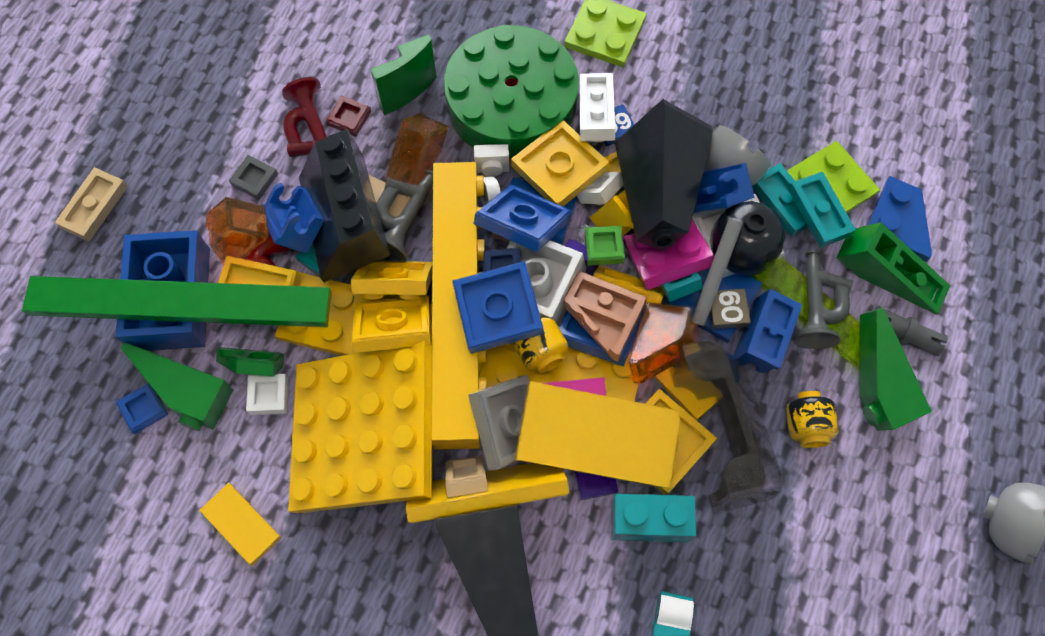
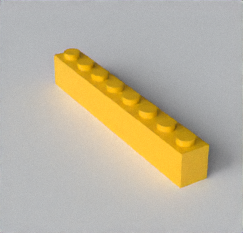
(454, 257)

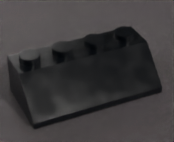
(344, 196)

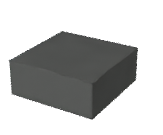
(253, 177)

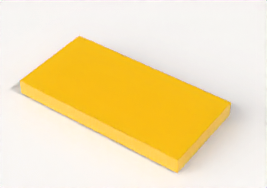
(598, 435)
(505, 488)

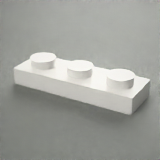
(597, 107)

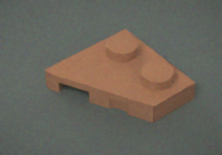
(604, 311)

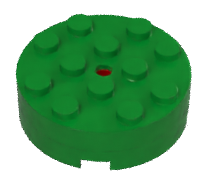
(510, 87)

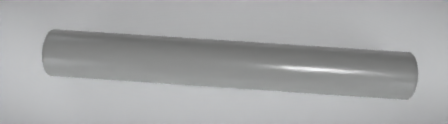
(717, 271)

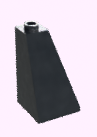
(663, 171)
(492, 567)

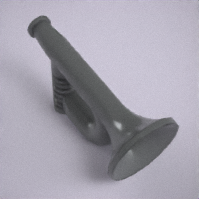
(399, 225)
(817, 333)

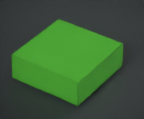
(604, 245)

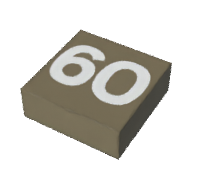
(730, 310)

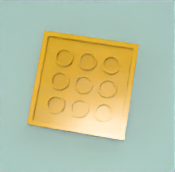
(362, 430)

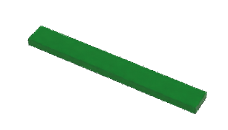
(177, 301)

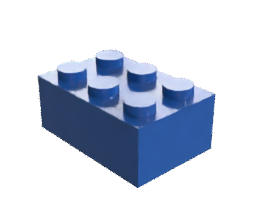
(164, 257)

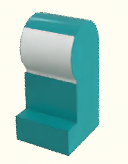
(673, 615)

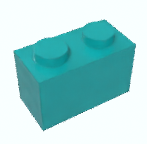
(653, 518)

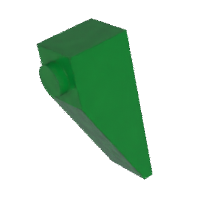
(890, 264)
(885, 376)
(185, 390)

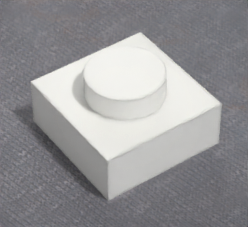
(491, 159)
(602, 189)
(267, 394)

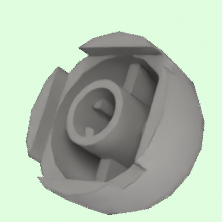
(730, 149)
(1018, 520)

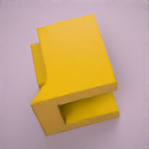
(614, 213)

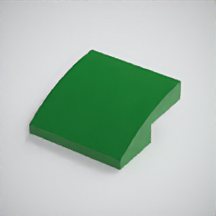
(405, 77)

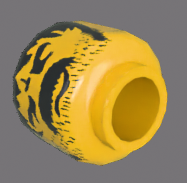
(543, 351)
(812, 420)

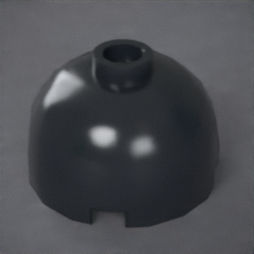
(758, 241)

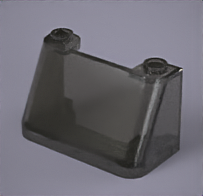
(754, 471)

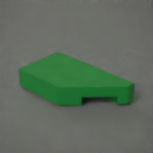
(250, 361)

